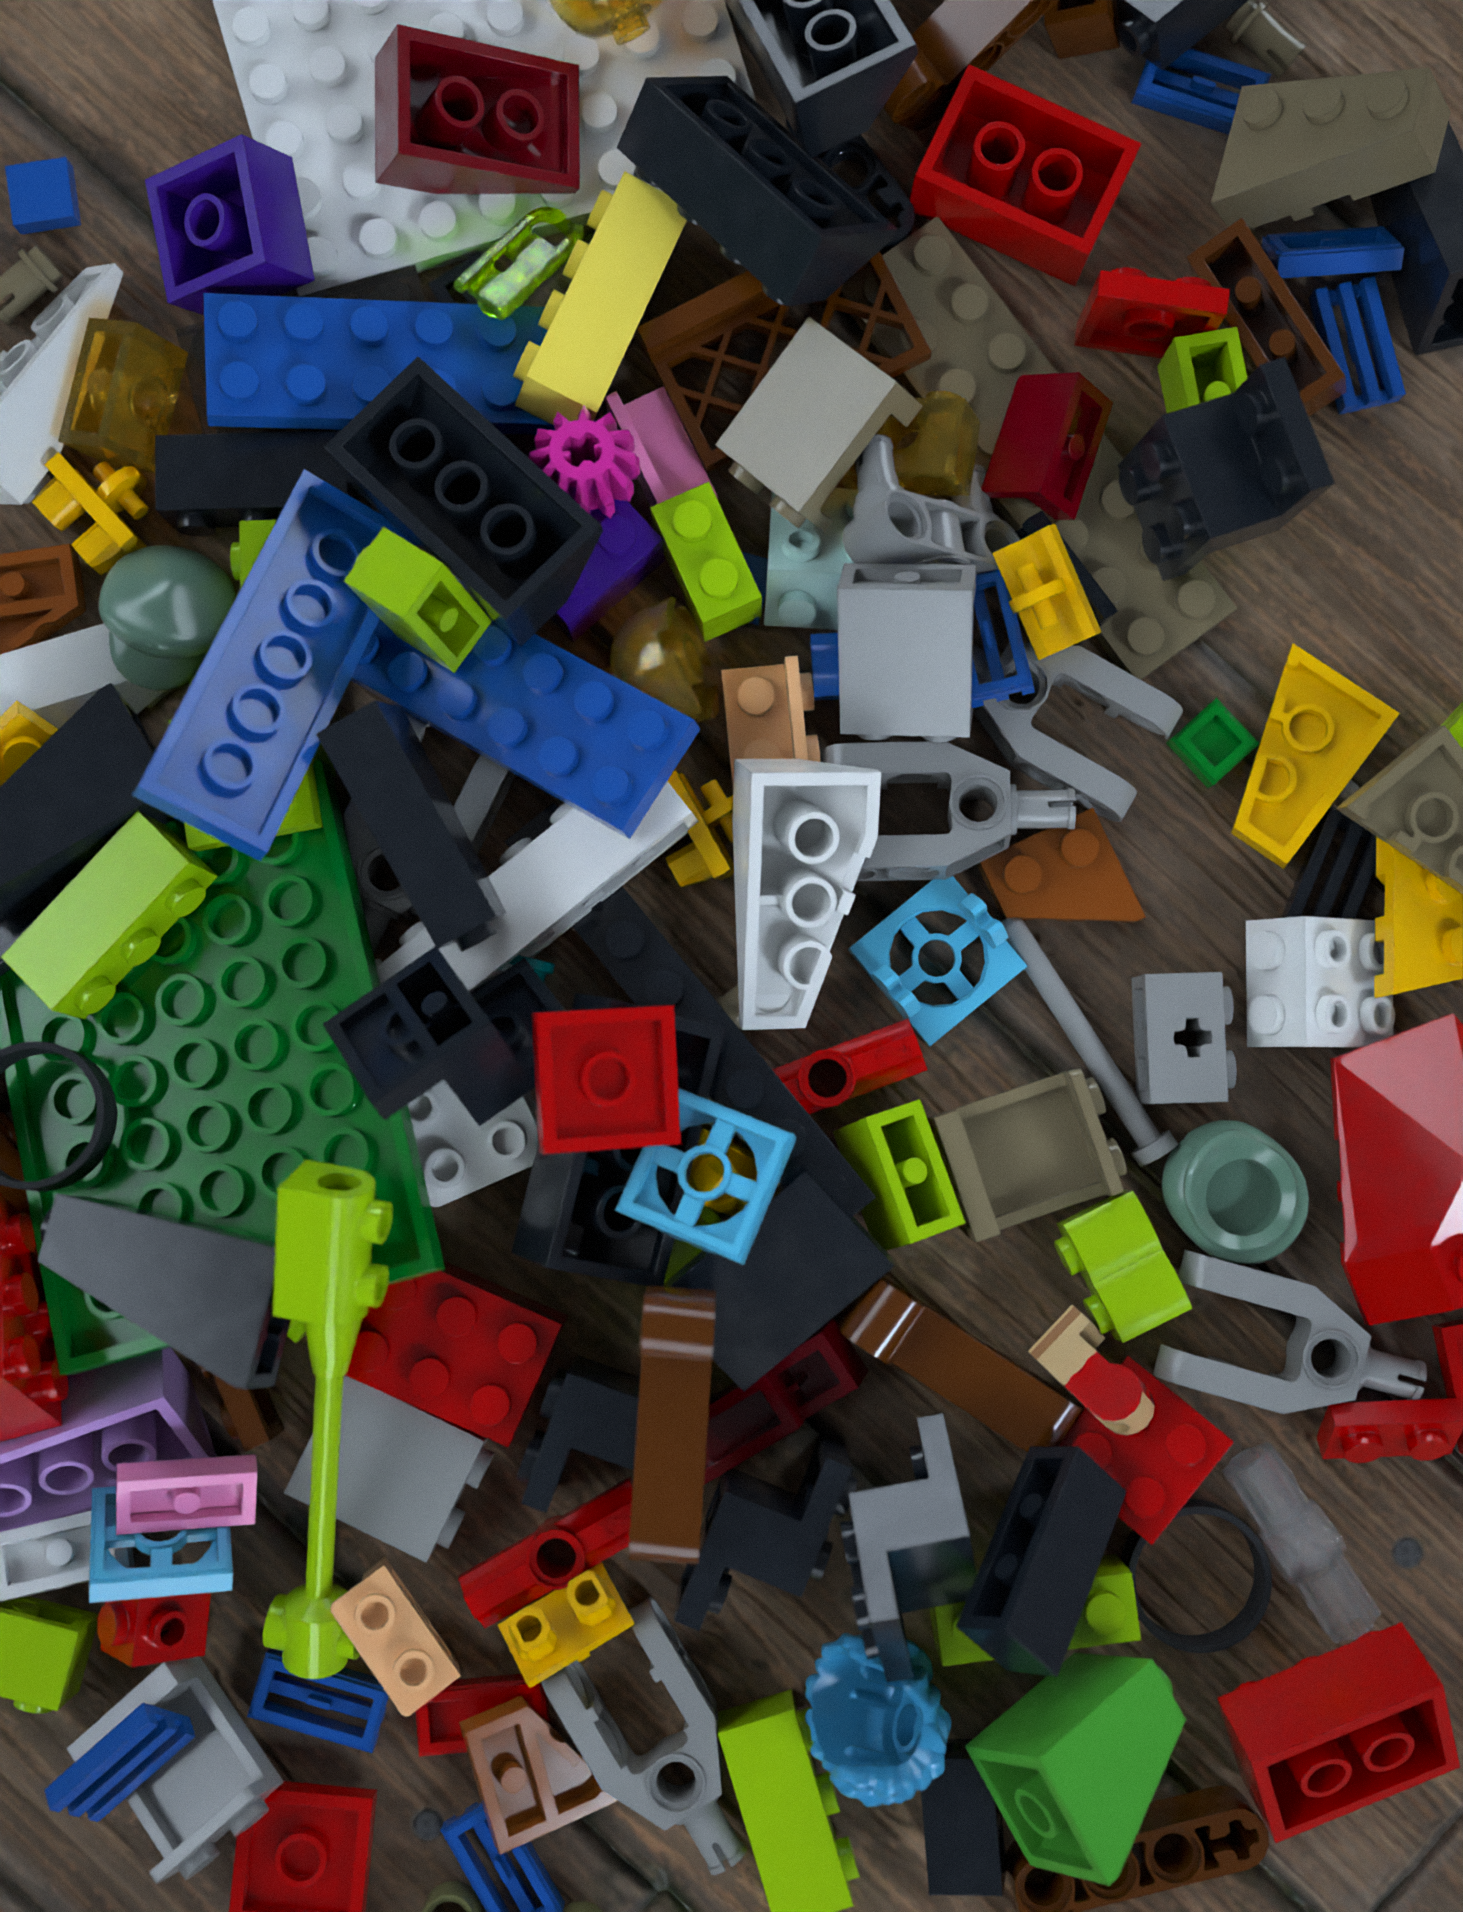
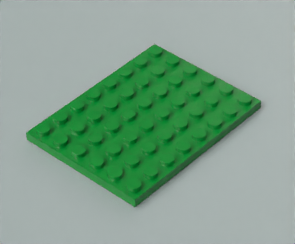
(219, 1073)

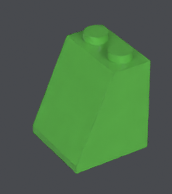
(1081, 1762)

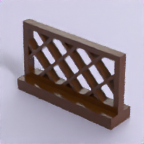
(743, 305)

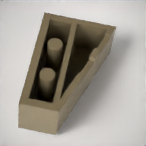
(1327, 140)

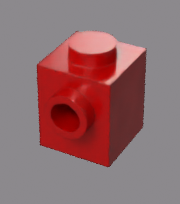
(154, 1628)

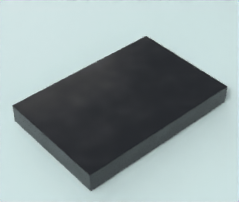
(796, 1278)

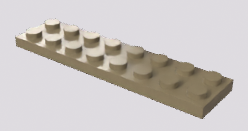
(980, 356)

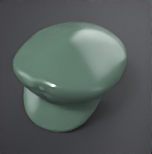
(163, 613)
(1235, 1192)

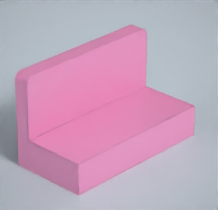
(661, 443)
(185, 1494)

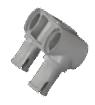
(917, 529)

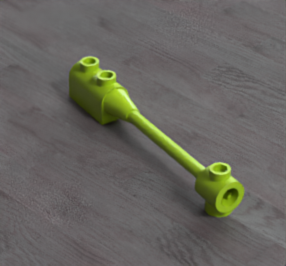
(328, 1283)

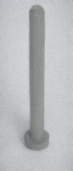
(1086, 1042)

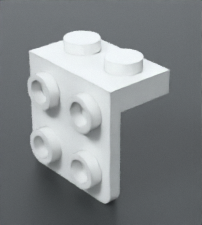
(1314, 983)
(460, 1154)

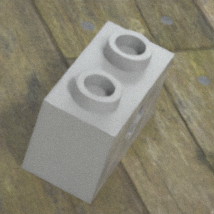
(1173, 1004)

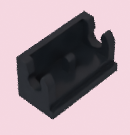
(962, 1830)

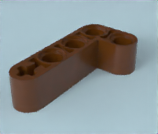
(949, 41)
(957, 1366)
(672, 1424)
(1154, 1872)

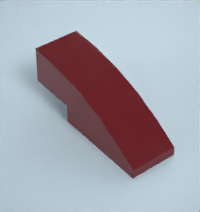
(781, 1400)

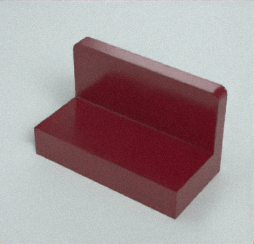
(1048, 442)

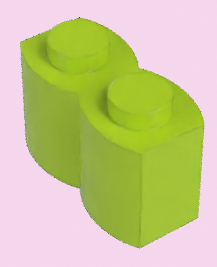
(1122, 1266)

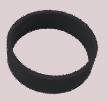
(105, 1117)
(1247, 1618)

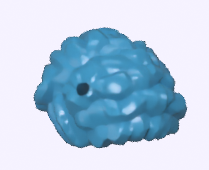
(871, 1733)

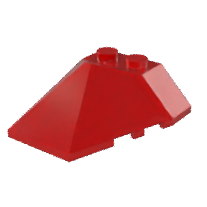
(1402, 1170)

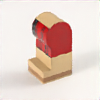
(1105, 1389)

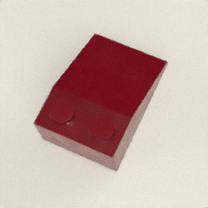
(474, 117)

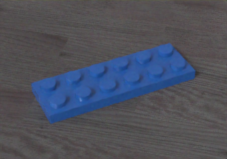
(330, 357)
(270, 675)
(540, 718)

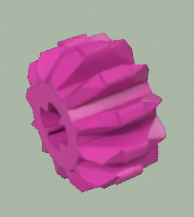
(589, 460)

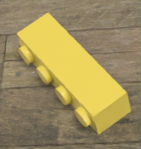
(603, 303)

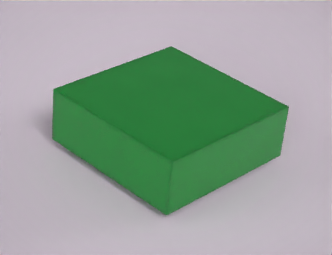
(1212, 743)

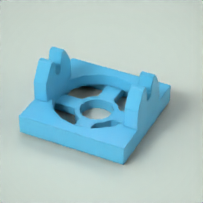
(1000, 958)
(735, 1236)
(114, 1582)

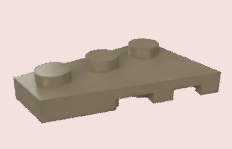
(1418, 805)

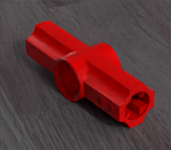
(869, 1064)
(524, 1574)

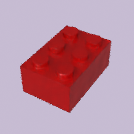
(1022, 175)
(458, 1349)
(28, 1361)
(1340, 1731)

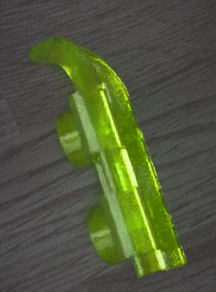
(533, 263)

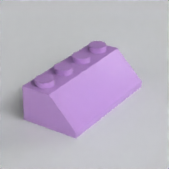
(110, 1417)

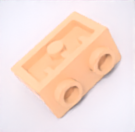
(767, 712)
(395, 1638)

